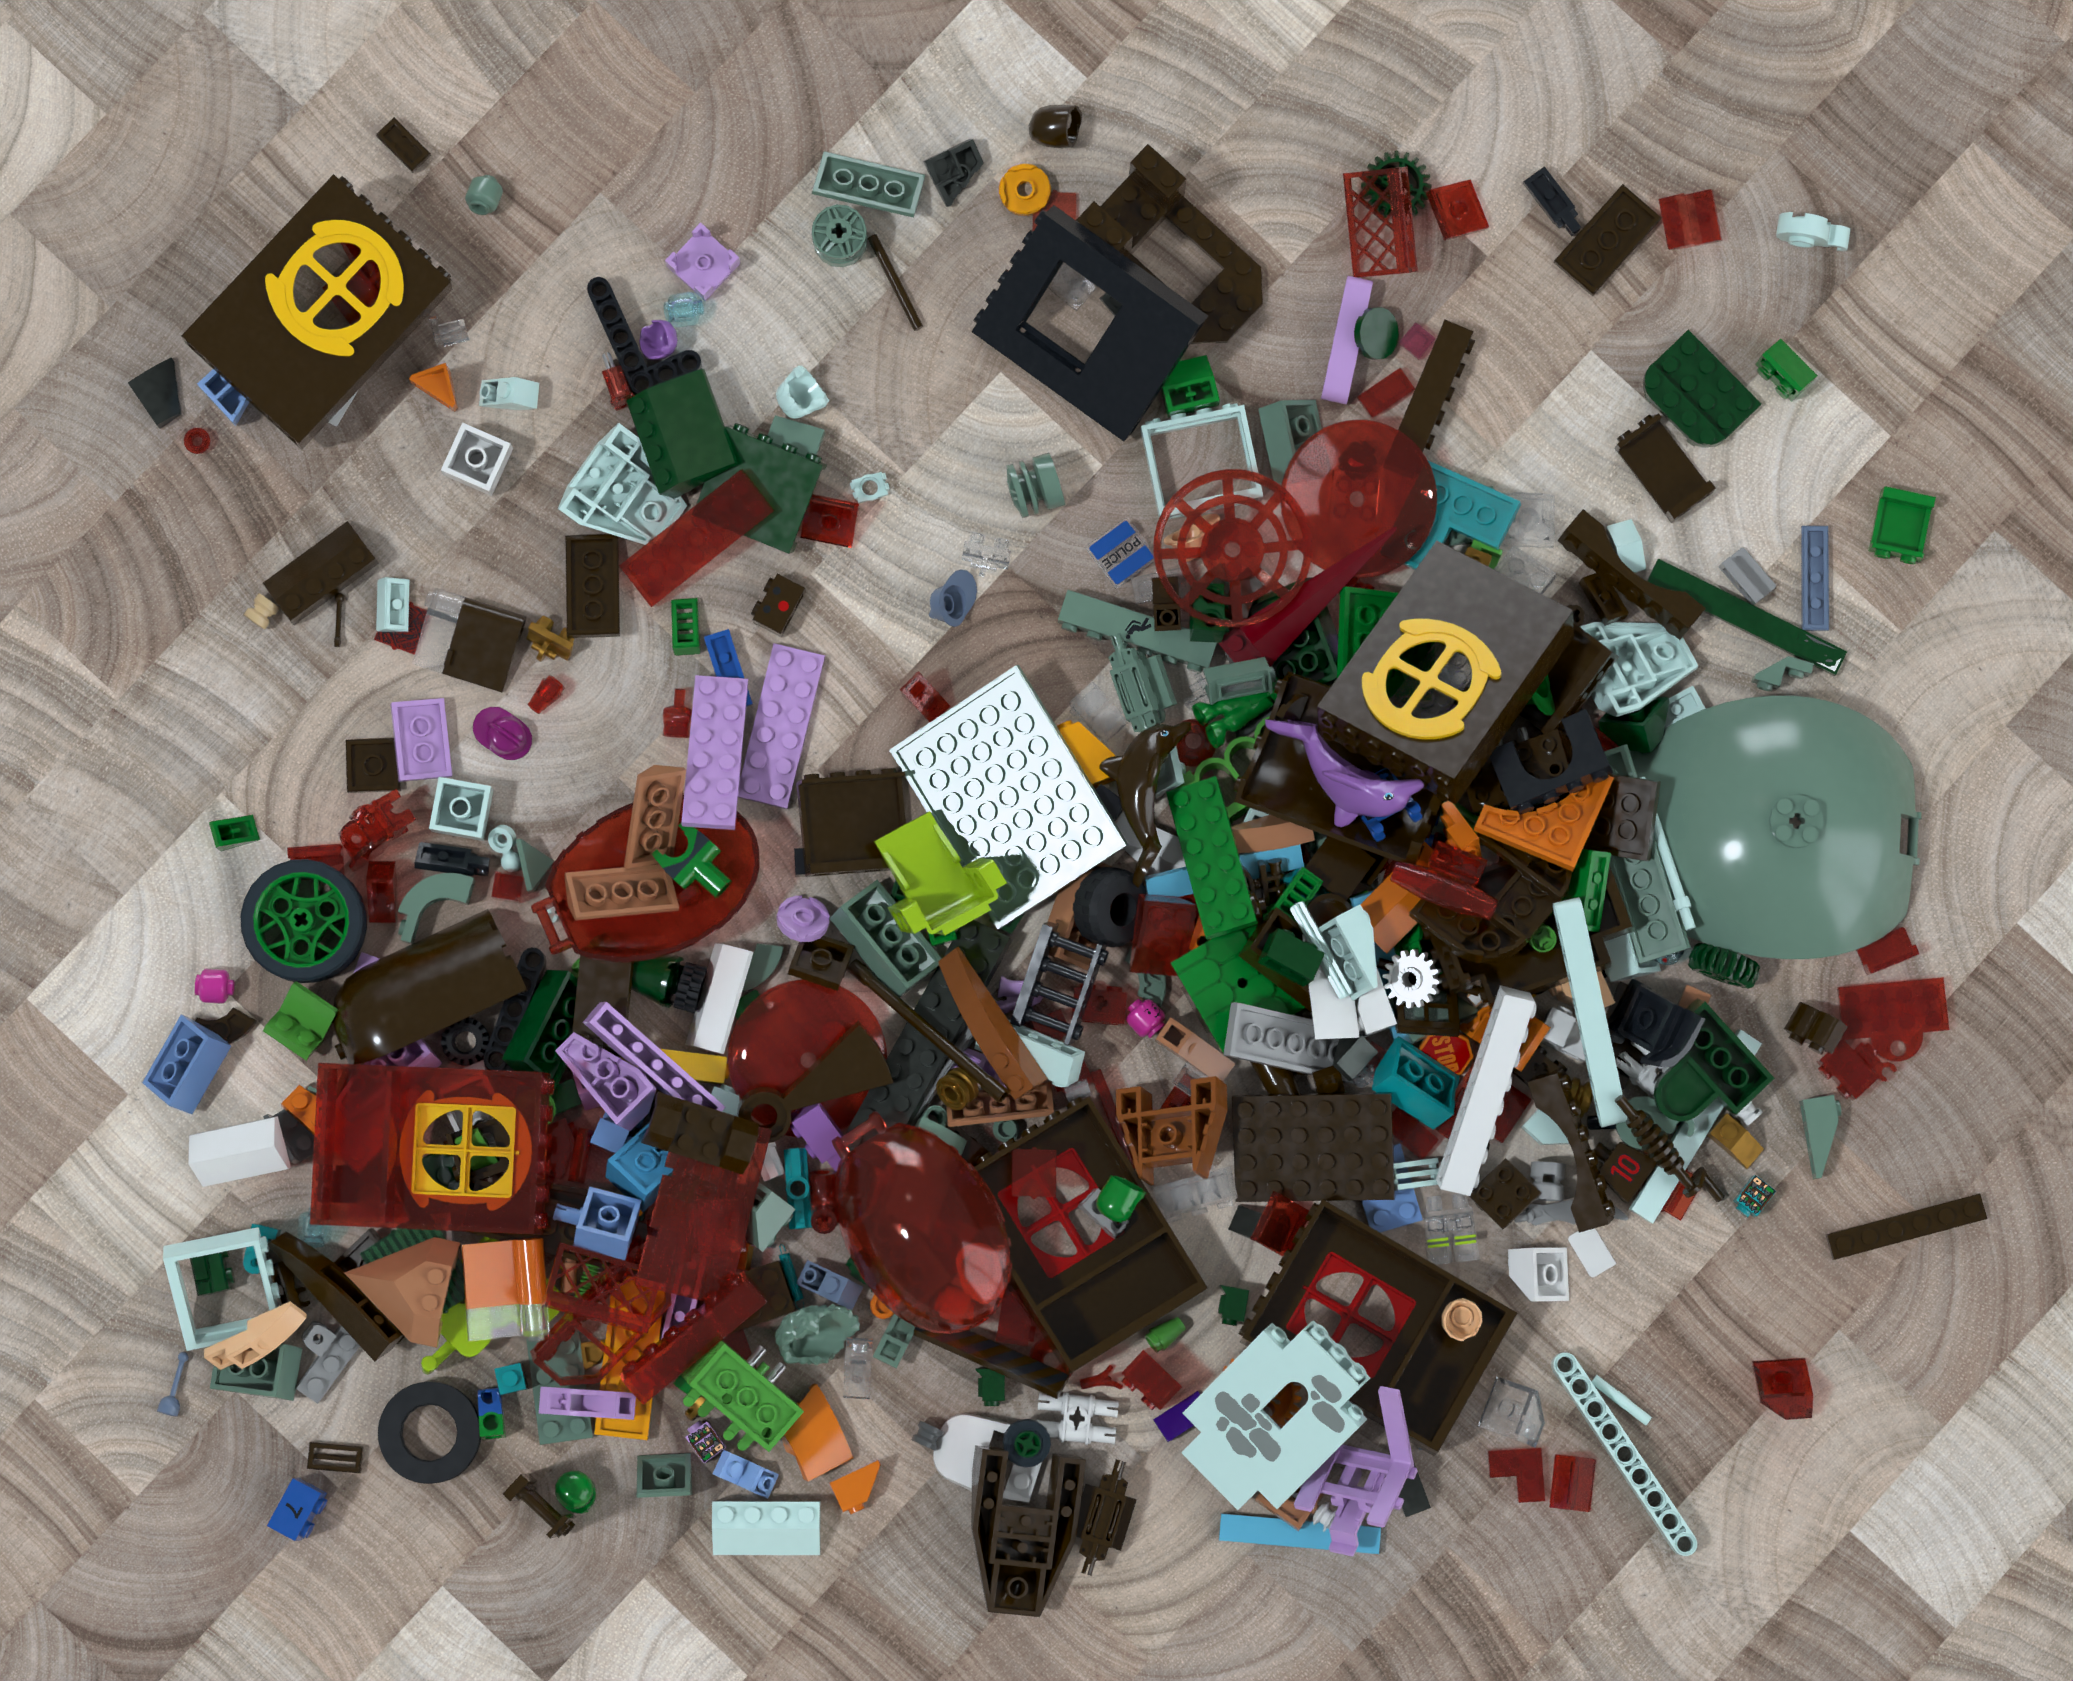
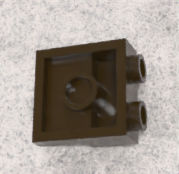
(821, 961)

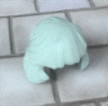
(800, 394)

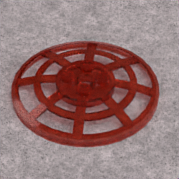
(1232, 531)

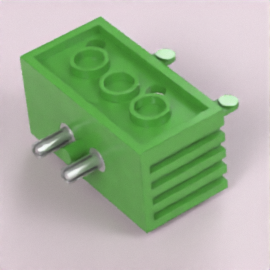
(742, 1395)

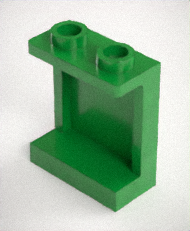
(1901, 525)

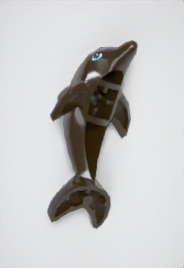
(1137, 784)

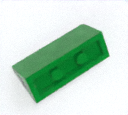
(1589, 884)

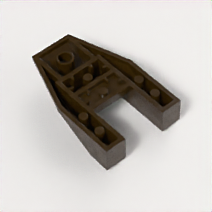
(1022, 1546)

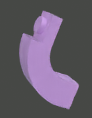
(587, 1403)

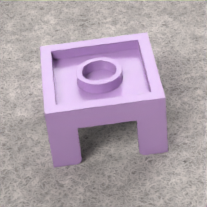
(703, 262)

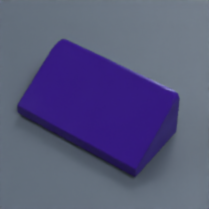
(1173, 1421)

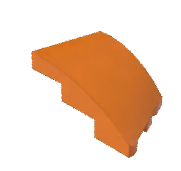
(1536, 1033)
(816, 1437)

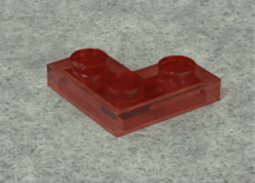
(1525, 1465)

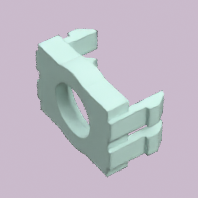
(878, 478)

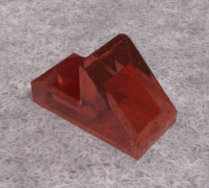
(924, 697)
(1412, 1134)

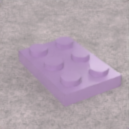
(421, 739)

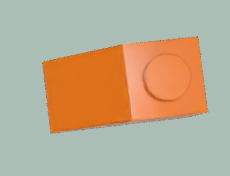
(855, 1487)

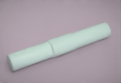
(1621, 1400)

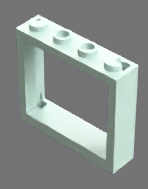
(1203, 417)
(172, 1253)

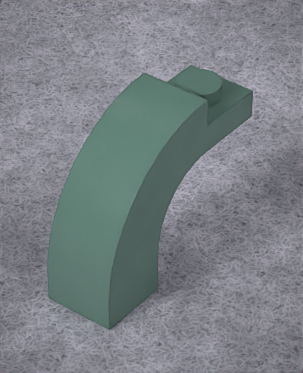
(427, 892)

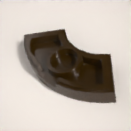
(230, 1027)

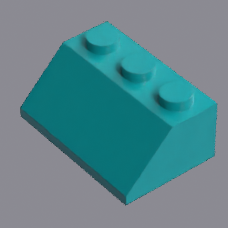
(1417, 1083)

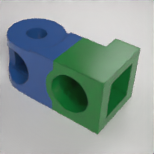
(491, 1414)

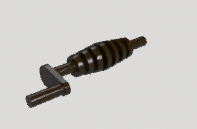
(1661, 1150)

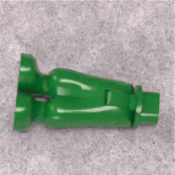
(1236, 714)

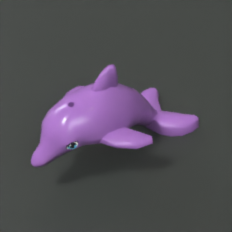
(1349, 787)

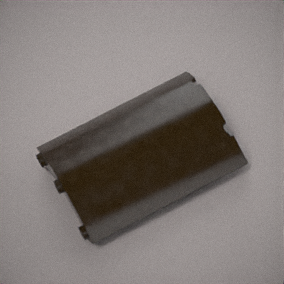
(1285, 786)

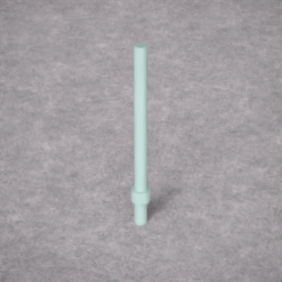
(1681, 901)

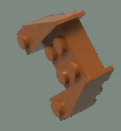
(1174, 1133)

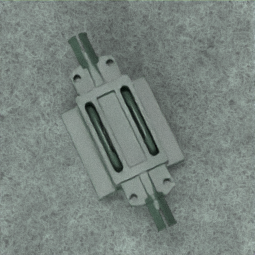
(1140, 685)

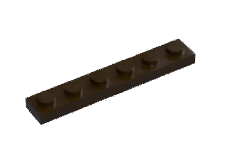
(1906, 1226)

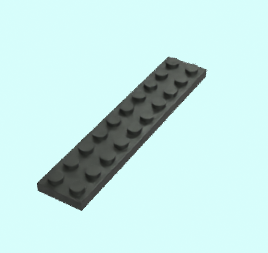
(914, 1059)

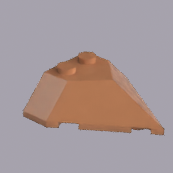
(411, 1287)

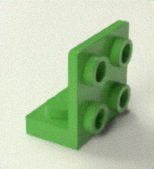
(301, 1021)

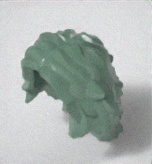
(815, 1333)

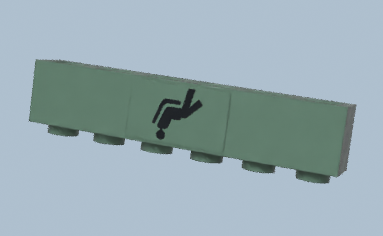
(1136, 629)

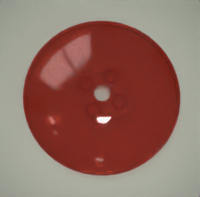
(1387, 472)
(784, 1026)

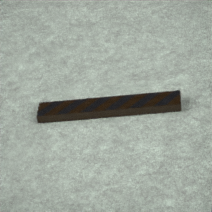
(1000, 1359)

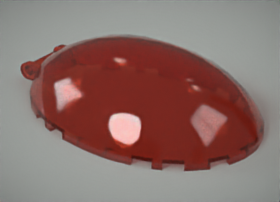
(651, 934)
(921, 1227)

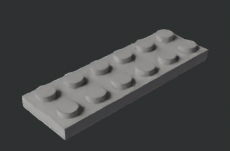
(1277, 1040)

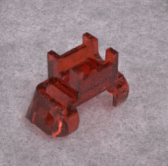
(376, 834)

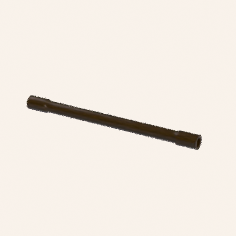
(987, 1082)

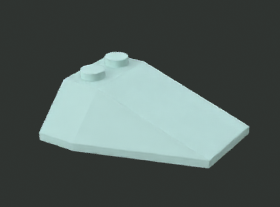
(618, 491)
(1646, 665)

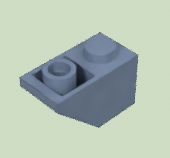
(829, 1285)

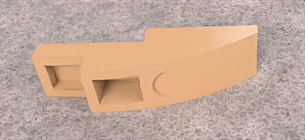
(261, 1337)

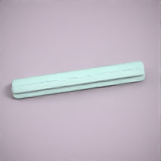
(1328, 962)

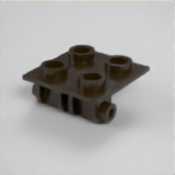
(1504, 1194)

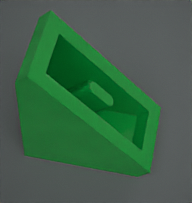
(234, 832)

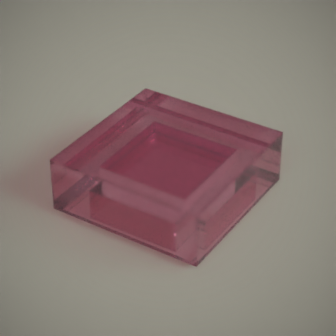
(1417, 341)

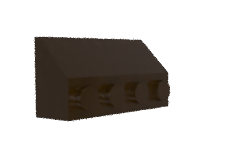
(320, 573)

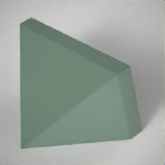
(533, 864)

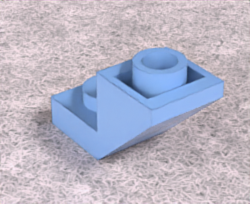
(745, 1474)

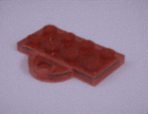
(1894, 1013)

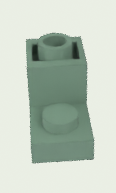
(1772, 676)

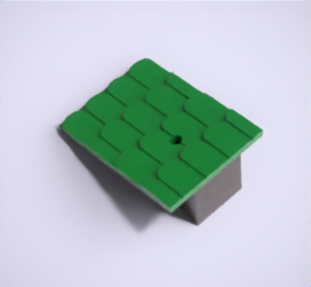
(1211, 980)

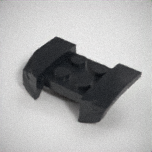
(1654, 1025)

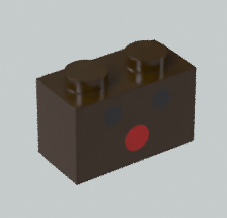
(778, 604)

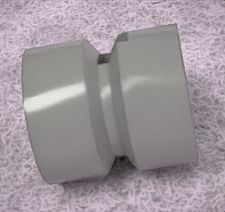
(1550, 1191)

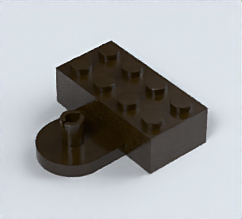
(1321, 909)

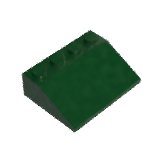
(681, 433)
(1313, 652)

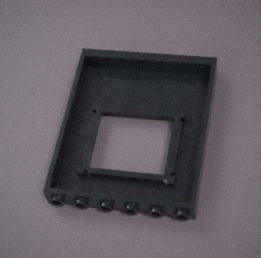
(1133, 353)

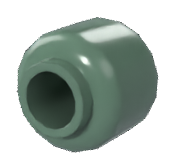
(483, 195)

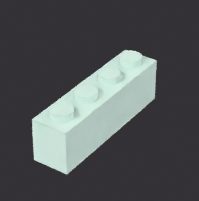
(1057, 1060)

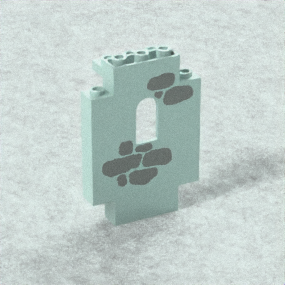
(1243, 1446)

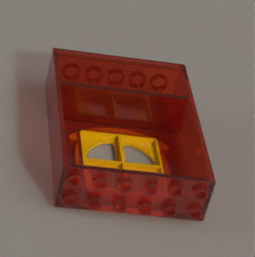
(374, 1148)

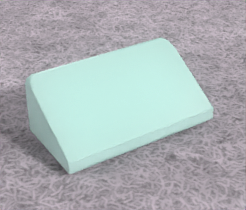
(392, 605)

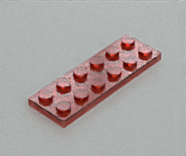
(696, 538)

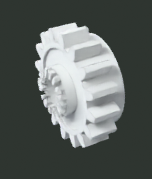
(1425, 974)

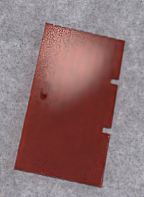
(699, 1224)

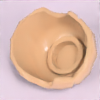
(1461, 1319)

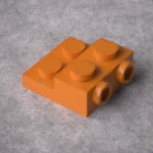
(1458, 830)

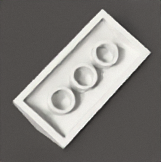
(719, 998)
(238, 1152)

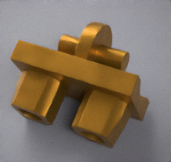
(547, 642)

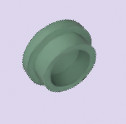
(1005, 1130)

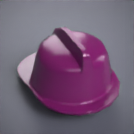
(502, 733)

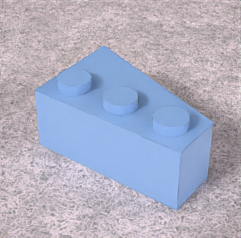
(223, 396)

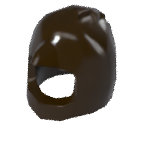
(1050, 129)

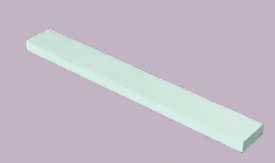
(1659, 1184)

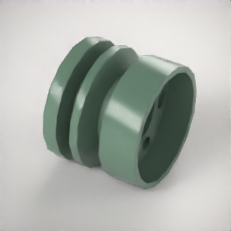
(844, 250)
(1035, 485)

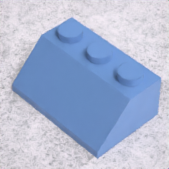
(186, 1064)

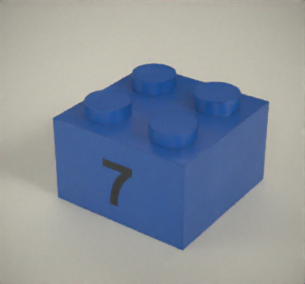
(297, 1509)

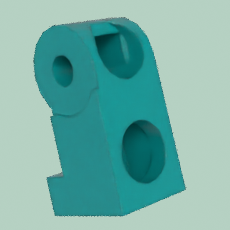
(250, 1261)

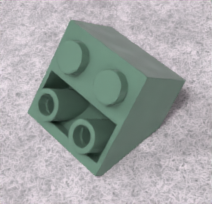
(767, 1217)

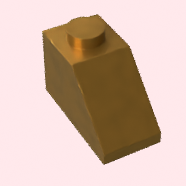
(1735, 1140)

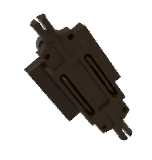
(1104, 1517)

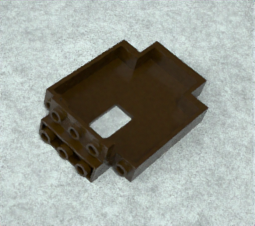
(1529, 968)

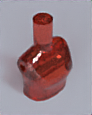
(677, 717)

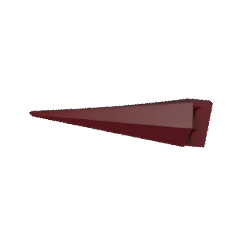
(1276, 634)

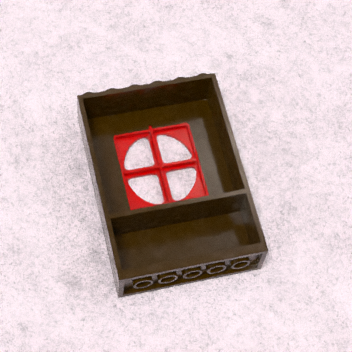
(1109, 1286)
(1417, 1354)

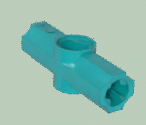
(797, 1170)

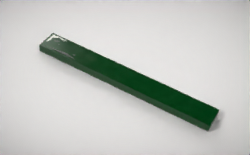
(1750, 618)

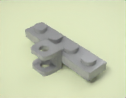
(333, 1354)

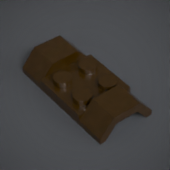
(701, 1133)

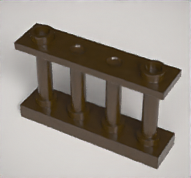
(524, 1490)

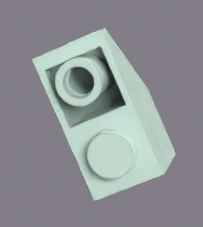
(509, 393)
(1544, 1130)

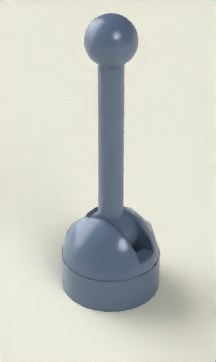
(170, 1405)

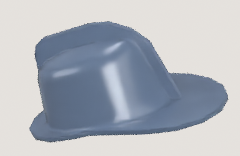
(954, 599)

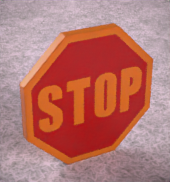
(1451, 1052)

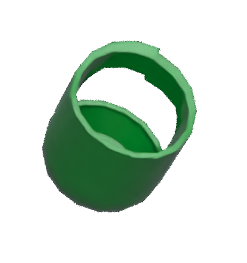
(1119, 1198)
(575, 1491)

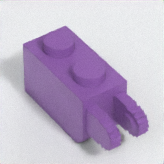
(818, 1131)

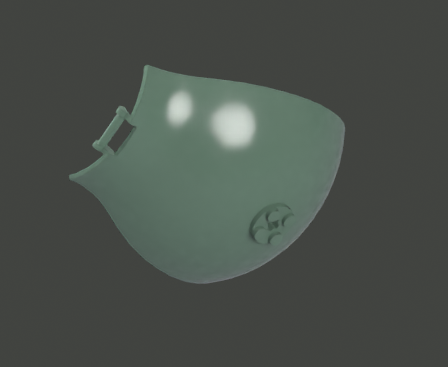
(1726, 811)

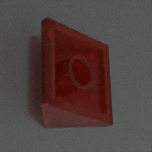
(830, 521)

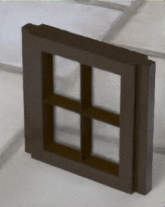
(1433, 1018)

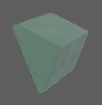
(664, 1475)

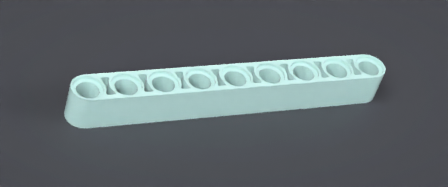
(1589, 1010)
(1628, 1467)

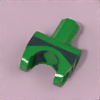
(695, 864)

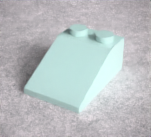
(1352, 944)

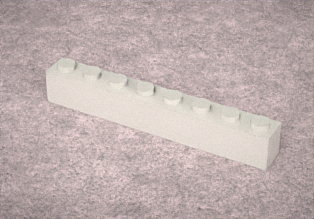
(1486, 1090)

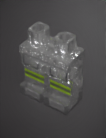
(1453, 1223)

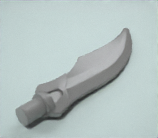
(1561, 1211)

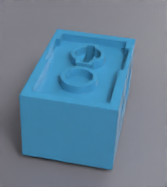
(638, 1170)

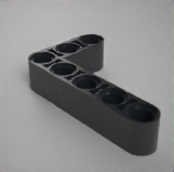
(630, 347)
(524, 998)

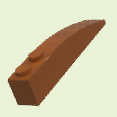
(991, 1027)

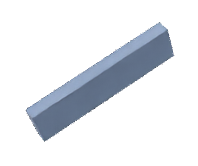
(1814, 578)

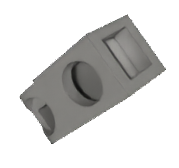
(1089, 1207)

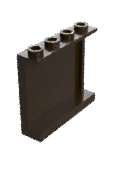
(1573, 680)
(845, 817)

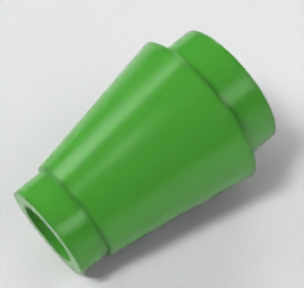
(1165, 1334)

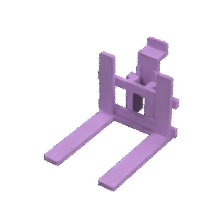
(1382, 1487)

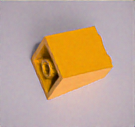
(1087, 751)

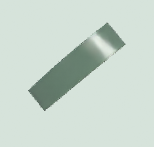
(894, 1342)

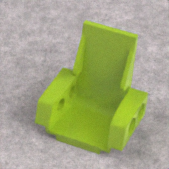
(935, 885)

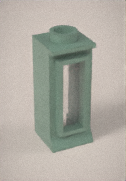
(1238, 679)

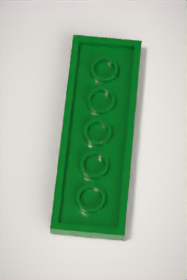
(1211, 858)

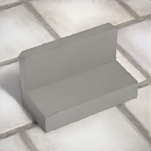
(1747, 576)

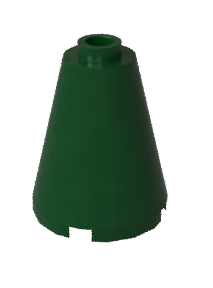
(658, 978)

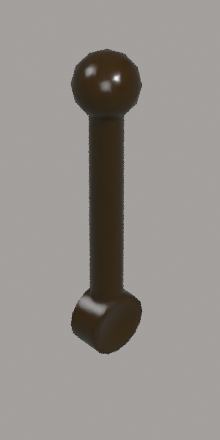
(339, 598)

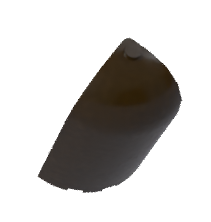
(424, 989)

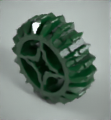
(1419, 194)
(1724, 965)

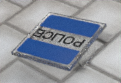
(1121, 552)

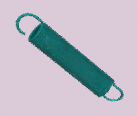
(790, 1275)

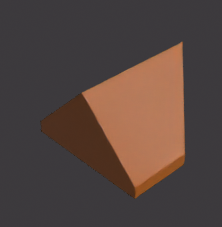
(438, 384)

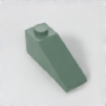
(1819, 1125)

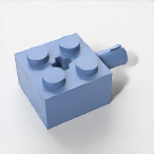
(603, 1223)

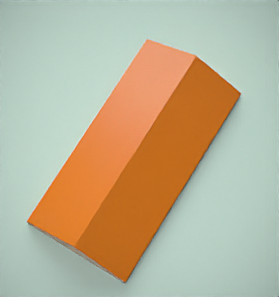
(1390, 909)

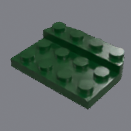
(1697, 393)

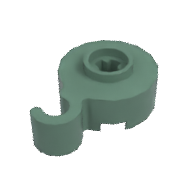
(1649, 1107)

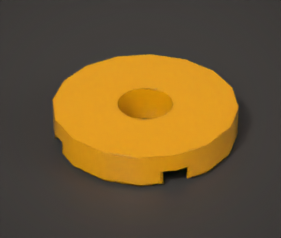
(1028, 204)

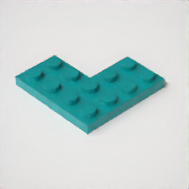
(1467, 509)

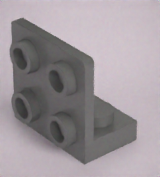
(297, 1138)

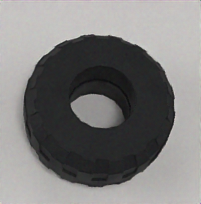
(1093, 905)

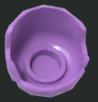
(658, 340)

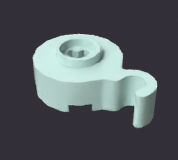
(1811, 231)

